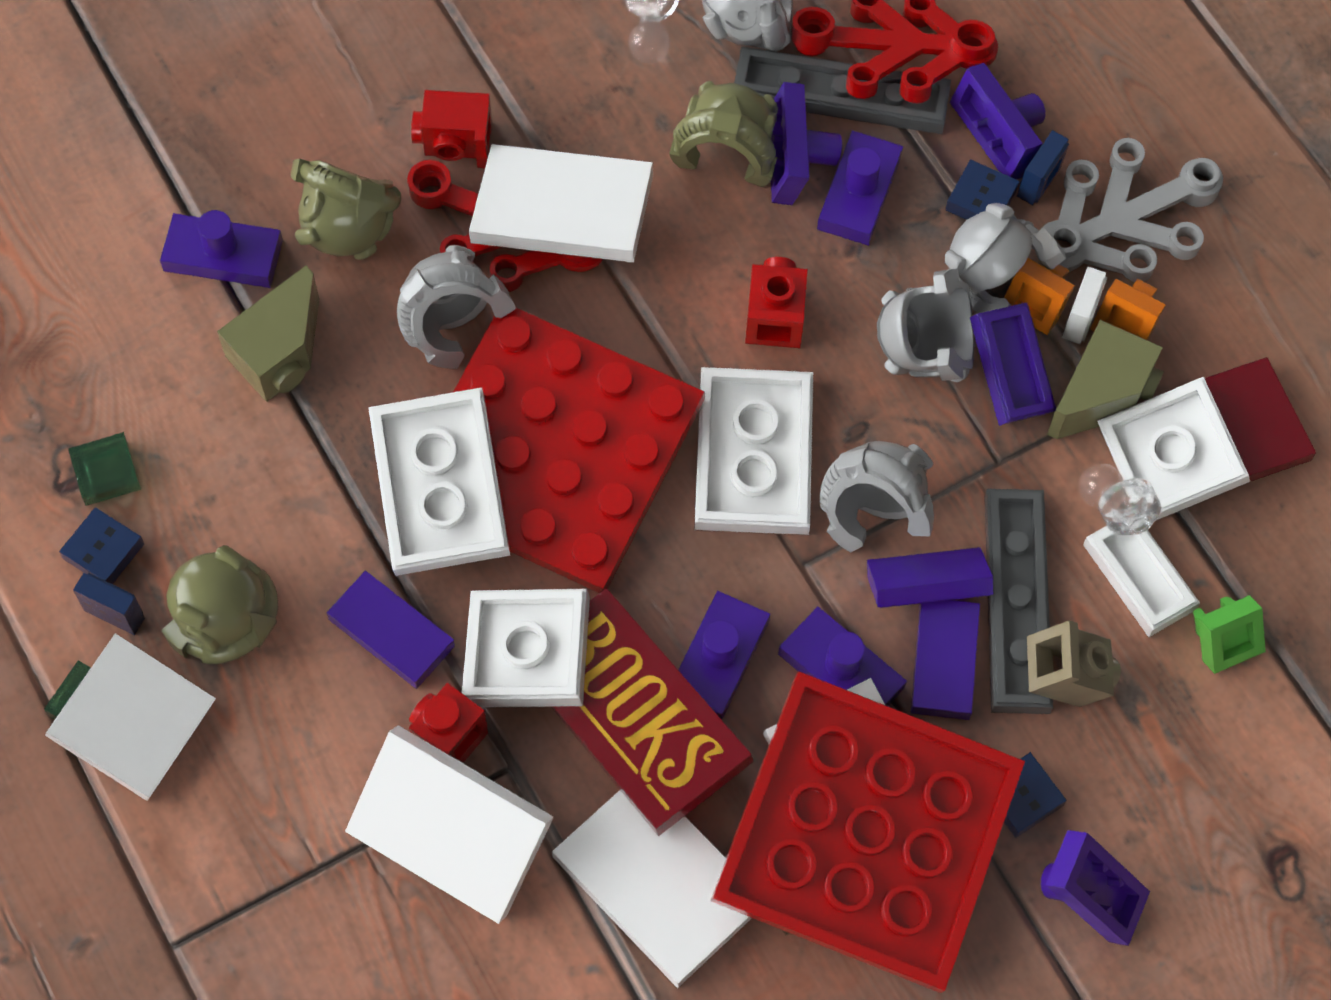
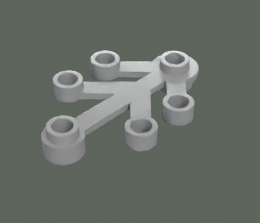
(1126, 218)

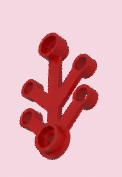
(901, 41)
(436, 174)

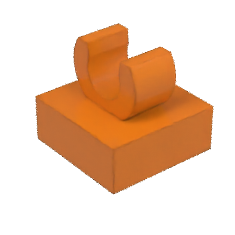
(1043, 291)
(1131, 308)

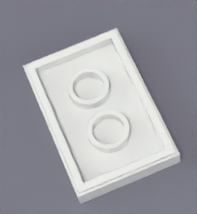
(561, 203)
(754, 451)
(438, 481)
(448, 824)
(653, 885)

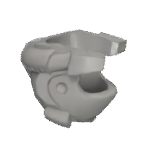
(750, 22)
(994, 248)
(445, 295)
(929, 329)
(879, 480)

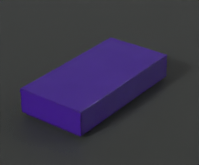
(1013, 363)
(929, 577)
(390, 629)
(945, 659)

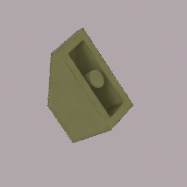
(275, 336)
(1108, 379)

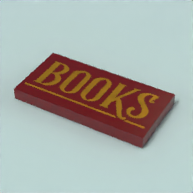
(648, 721)

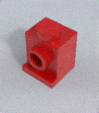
(454, 125)
(776, 303)
(449, 722)

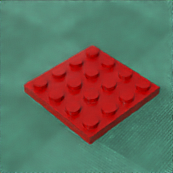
(575, 442)
(868, 832)

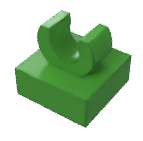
(1230, 633)

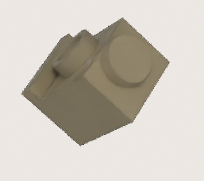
(1087, 665)

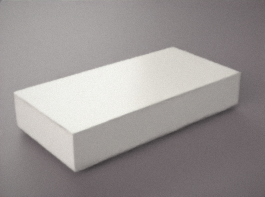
(1142, 578)

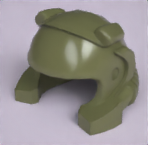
(732, 117)
(342, 209)
(220, 607)

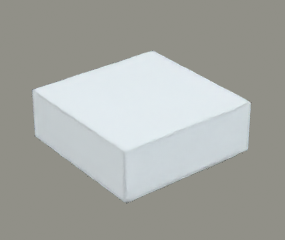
(1085, 305)

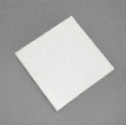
(1176, 446)
(526, 647)
(130, 717)

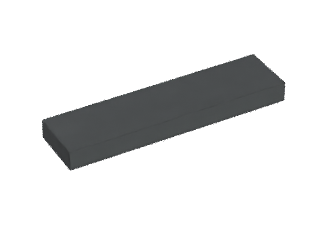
(827, 92)
(1020, 594)

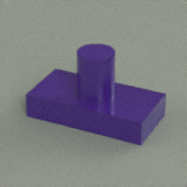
(997, 121)
(797, 145)
(859, 187)
(221, 249)
(723, 649)
(838, 656)
(1095, 887)

